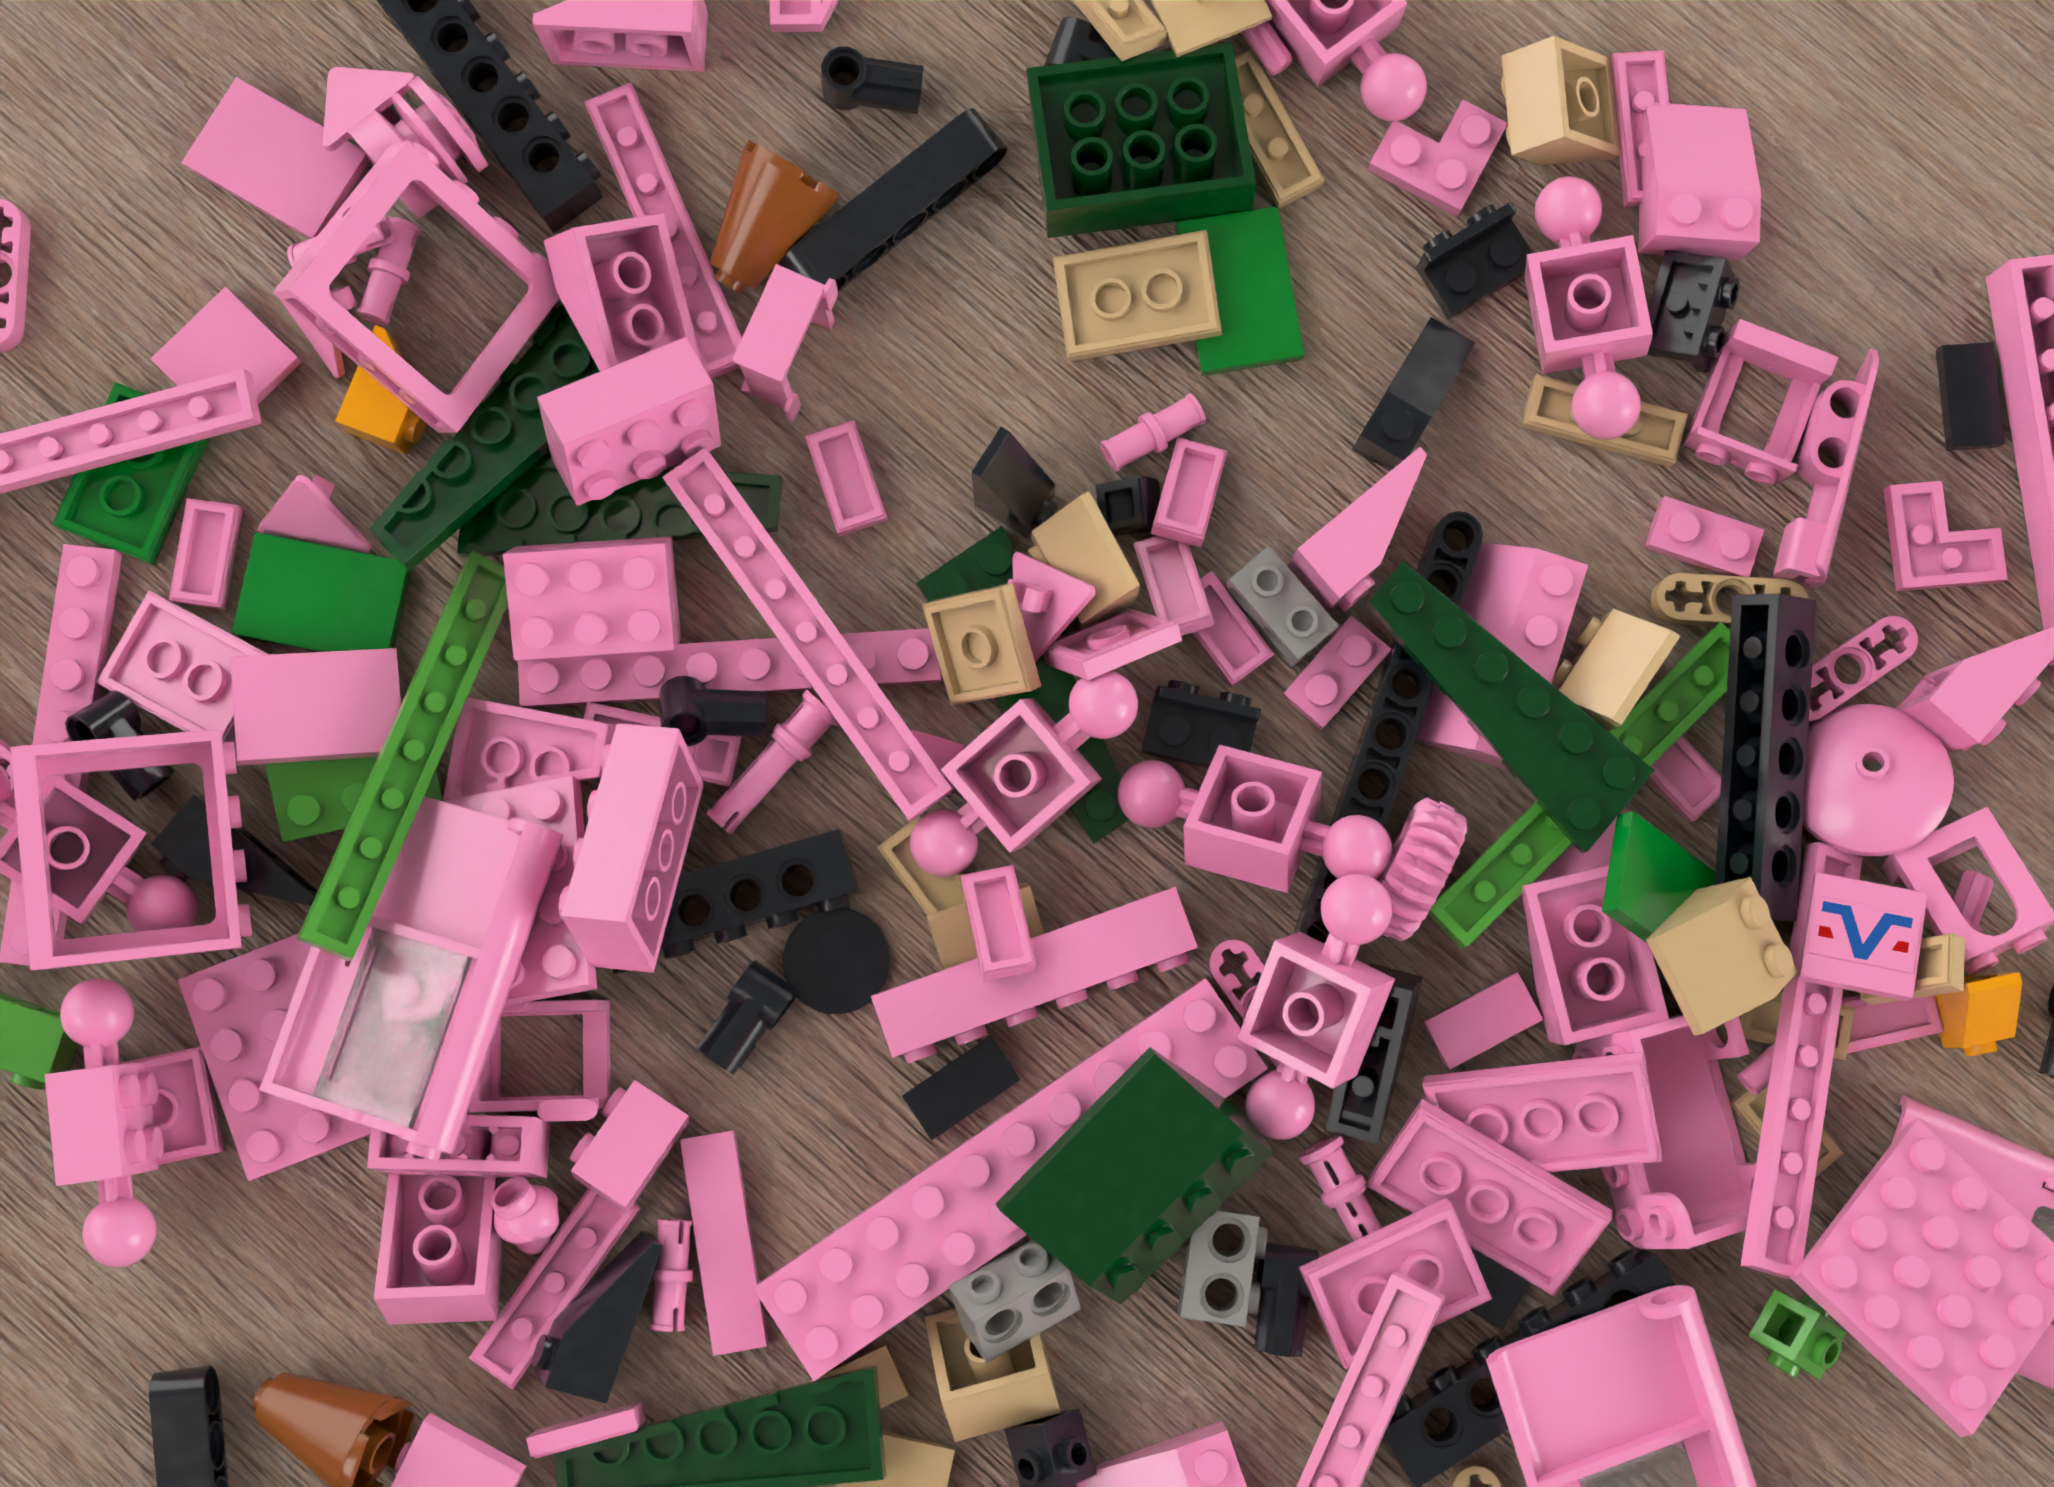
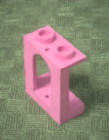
(1778, 354)
(1982, 830)

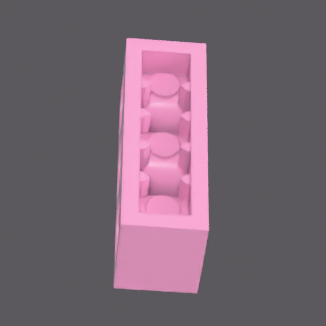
(484, 1149)

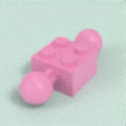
(1334, 33)
(1588, 306)
(1022, 774)
(1253, 819)
(91, 857)
(1317, 1007)
(104, 1123)

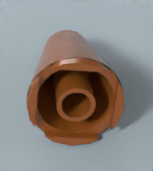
(765, 216)
(335, 1428)

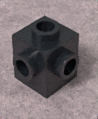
(1051, 1451)

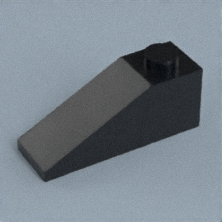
(1413, 395)
(1012, 485)
(187, 855)
(1363, 1102)
(595, 1328)

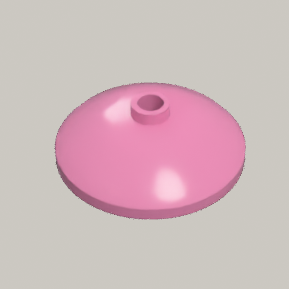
(1880, 809)

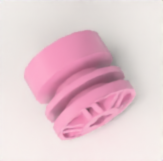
(432, 125)

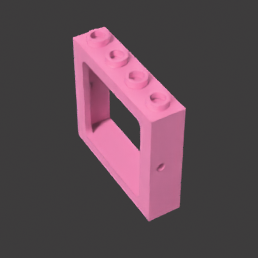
(308, 282)
(204, 748)

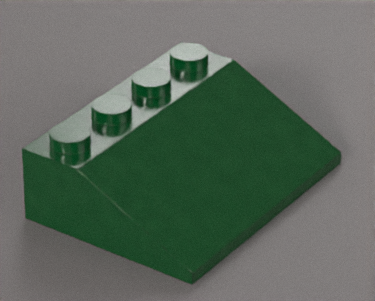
(1140, 140)
(1136, 1176)

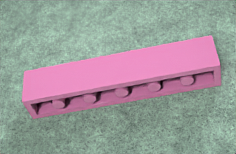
(1067, 962)

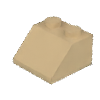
(1560, 103)
(1084, 547)
(1613, 665)
(1721, 954)
(991, 1394)

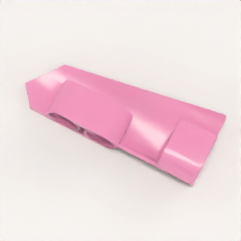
(1810, 541)

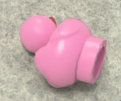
(525, 1214)

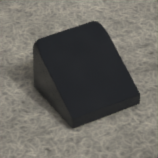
(1129, 504)

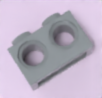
(1280, 607)
(1206, 1264)
(1013, 1299)

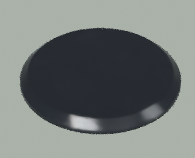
(836, 961)

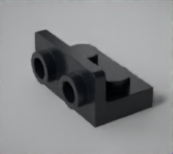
(1475, 260)
(1691, 307)
(1192, 725)

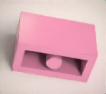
(628, 1145)

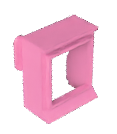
(777, 331)
(595, 1065)

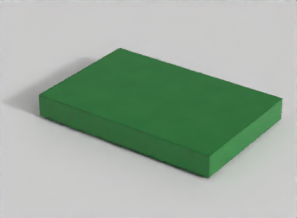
(1251, 292)
(133, 500)
(320, 596)
(1648, 876)

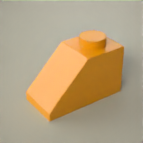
(376, 413)
(1981, 1012)

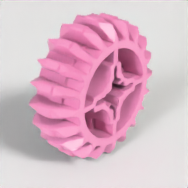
(1421, 863)

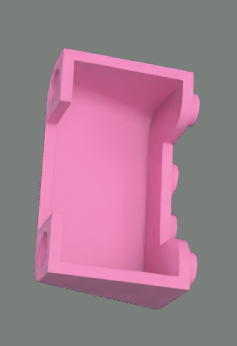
(1703, 1177)

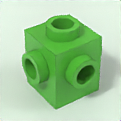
(1797, 1335)

